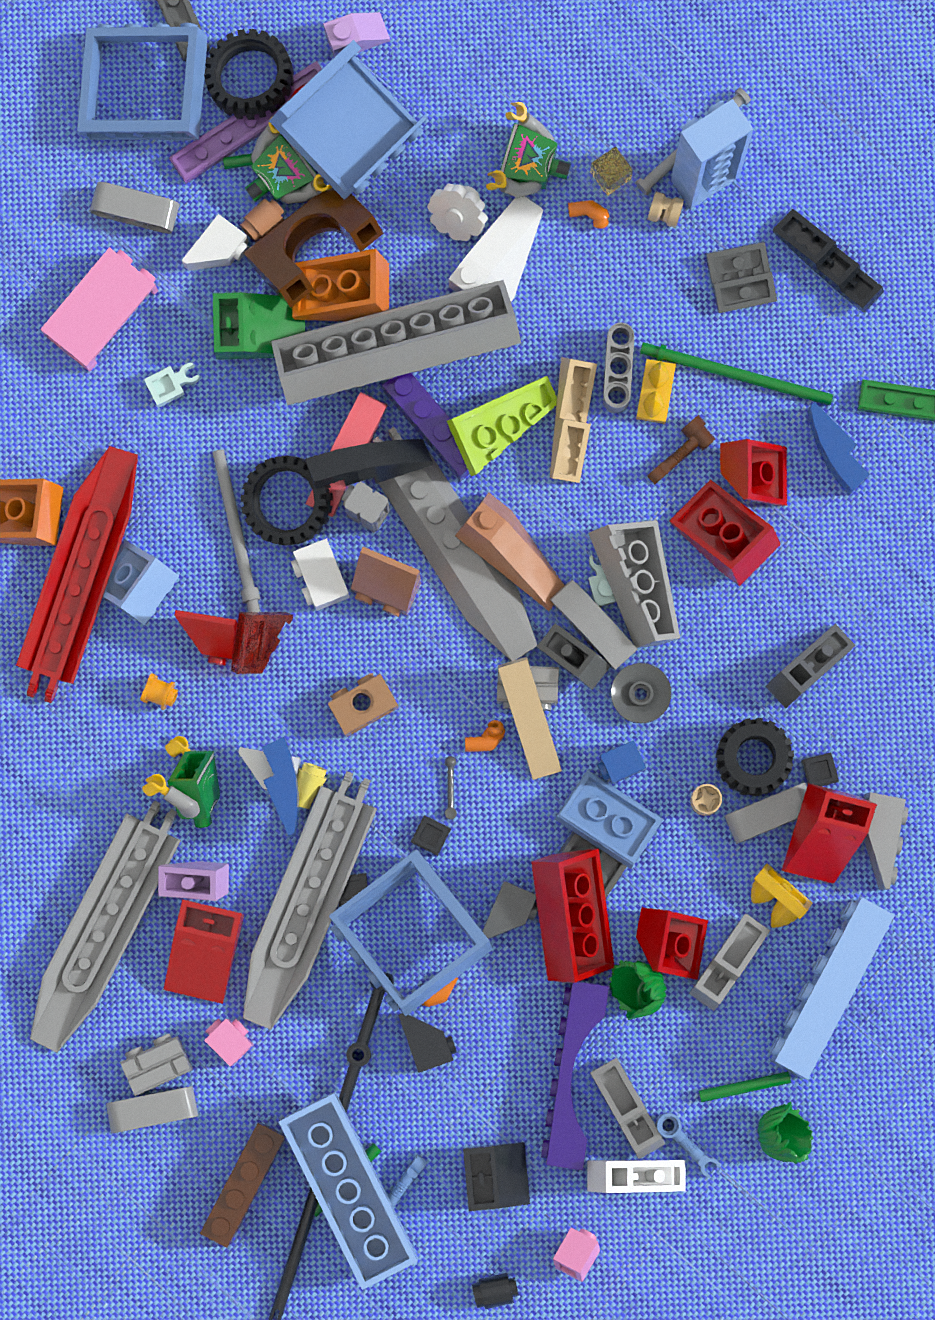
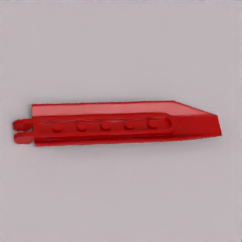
(79, 572)

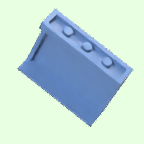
(346, 123)

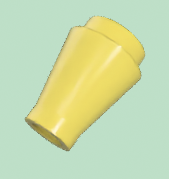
(309, 780)

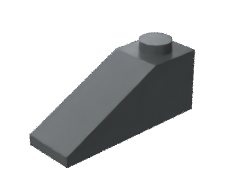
(810, 666)

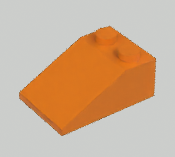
(344, 287)
(30, 511)

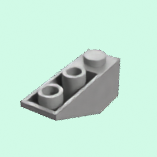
(883, 837)

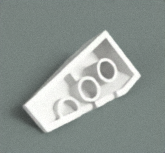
(501, 250)

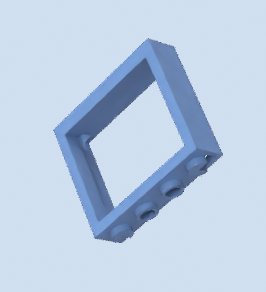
(184, 129)
(378, 889)

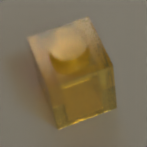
(611, 171)

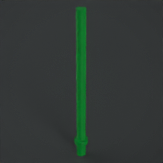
(663, 353)

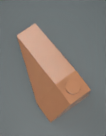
(506, 545)

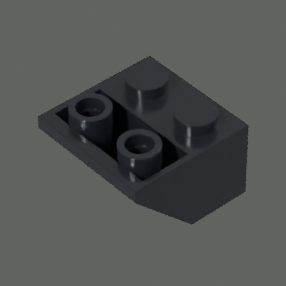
(496, 1176)

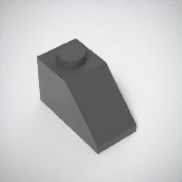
(573, 656)
(510, 910)

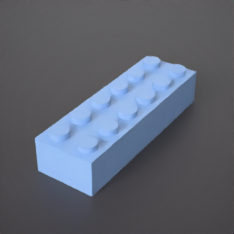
(711, 152)
(831, 988)
(348, 1190)

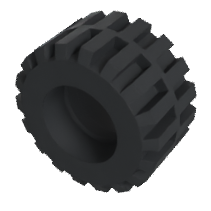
(768, 734)

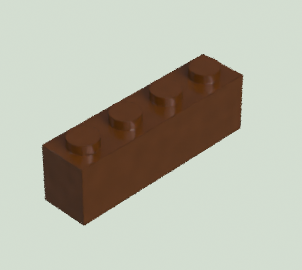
(243, 1184)

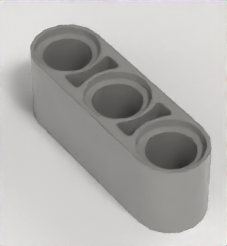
(134, 207)
(622, 354)
(766, 814)
(152, 1109)

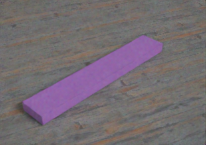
(229, 136)

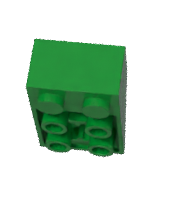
(249, 322)

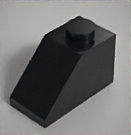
(427, 1043)

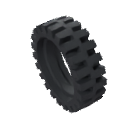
(242, 43)
(252, 504)

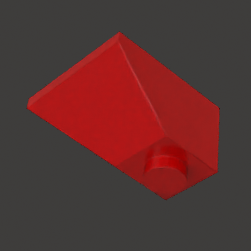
(756, 470)
(210, 634)
(672, 941)

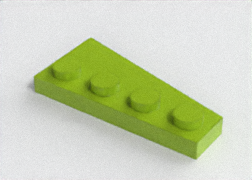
(498, 423)

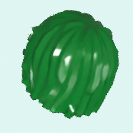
(637, 988)
(785, 1134)

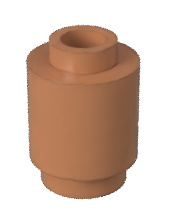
(262, 219)

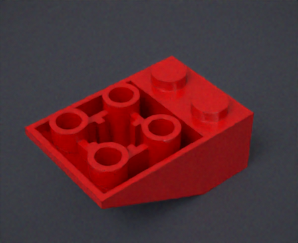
(827, 833)
(203, 951)

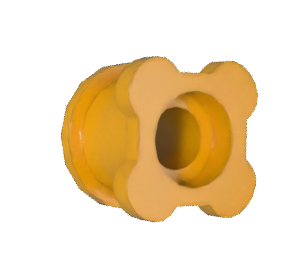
(159, 692)

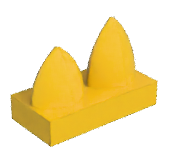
(655, 391)
(790, 901)

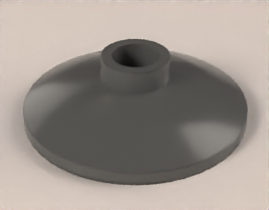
(643, 677)

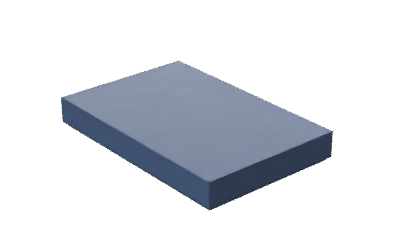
(609, 819)

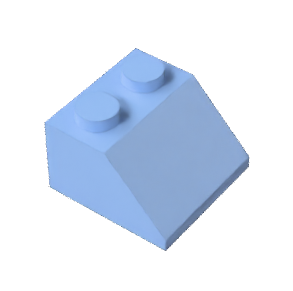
(138, 582)

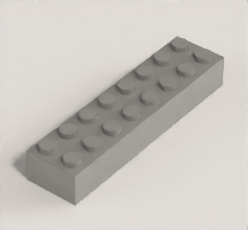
(395, 342)

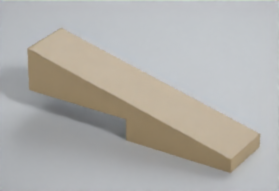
(570, 427)
(529, 718)

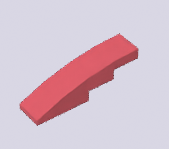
(356, 430)

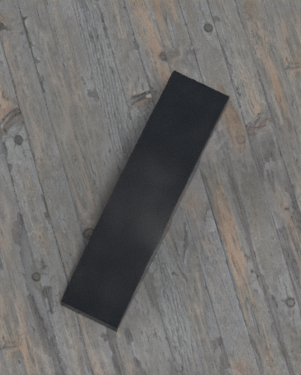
(828, 260)
(367, 461)

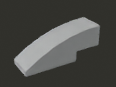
(593, 624)
(729, 962)
(627, 1108)

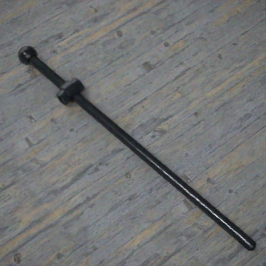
(345, 1098)

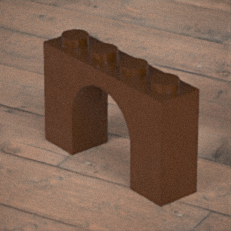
(276, 252)

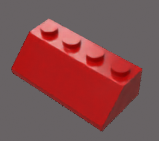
(573, 915)

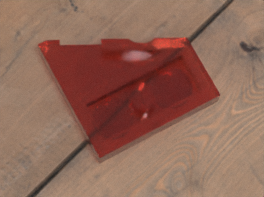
(256, 640)

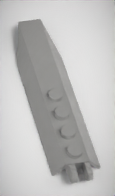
(479, 590)
(305, 901)
(102, 927)

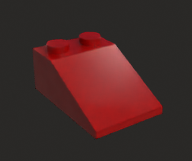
(726, 532)

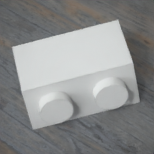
(320, 574)

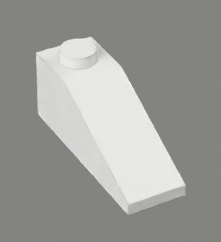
(635, 1176)

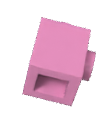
(228, 1040)
(577, 1253)

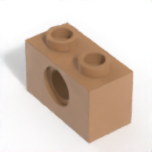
(353, 720)

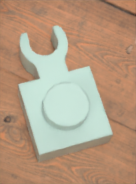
(166, 385)
(599, 586)

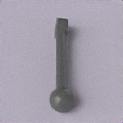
(450, 812)

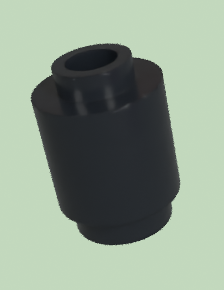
(495, 1291)

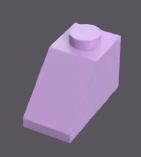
(364, 28)
(194, 880)

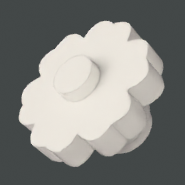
(457, 211)

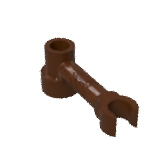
(697, 436)

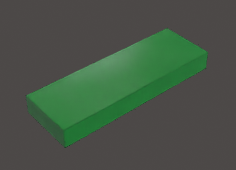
(897, 400)

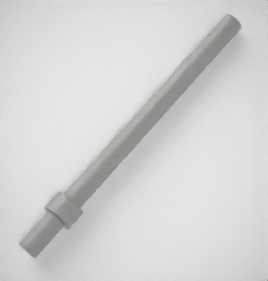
(250, 593)

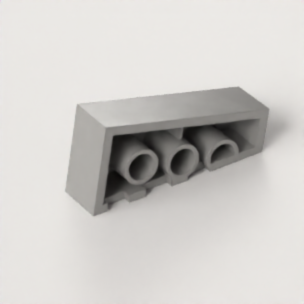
(639, 580)

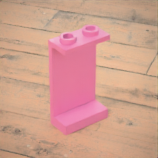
(98, 307)

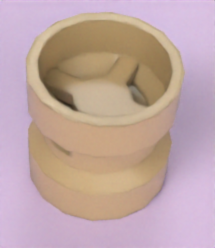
(665, 209)
(708, 796)

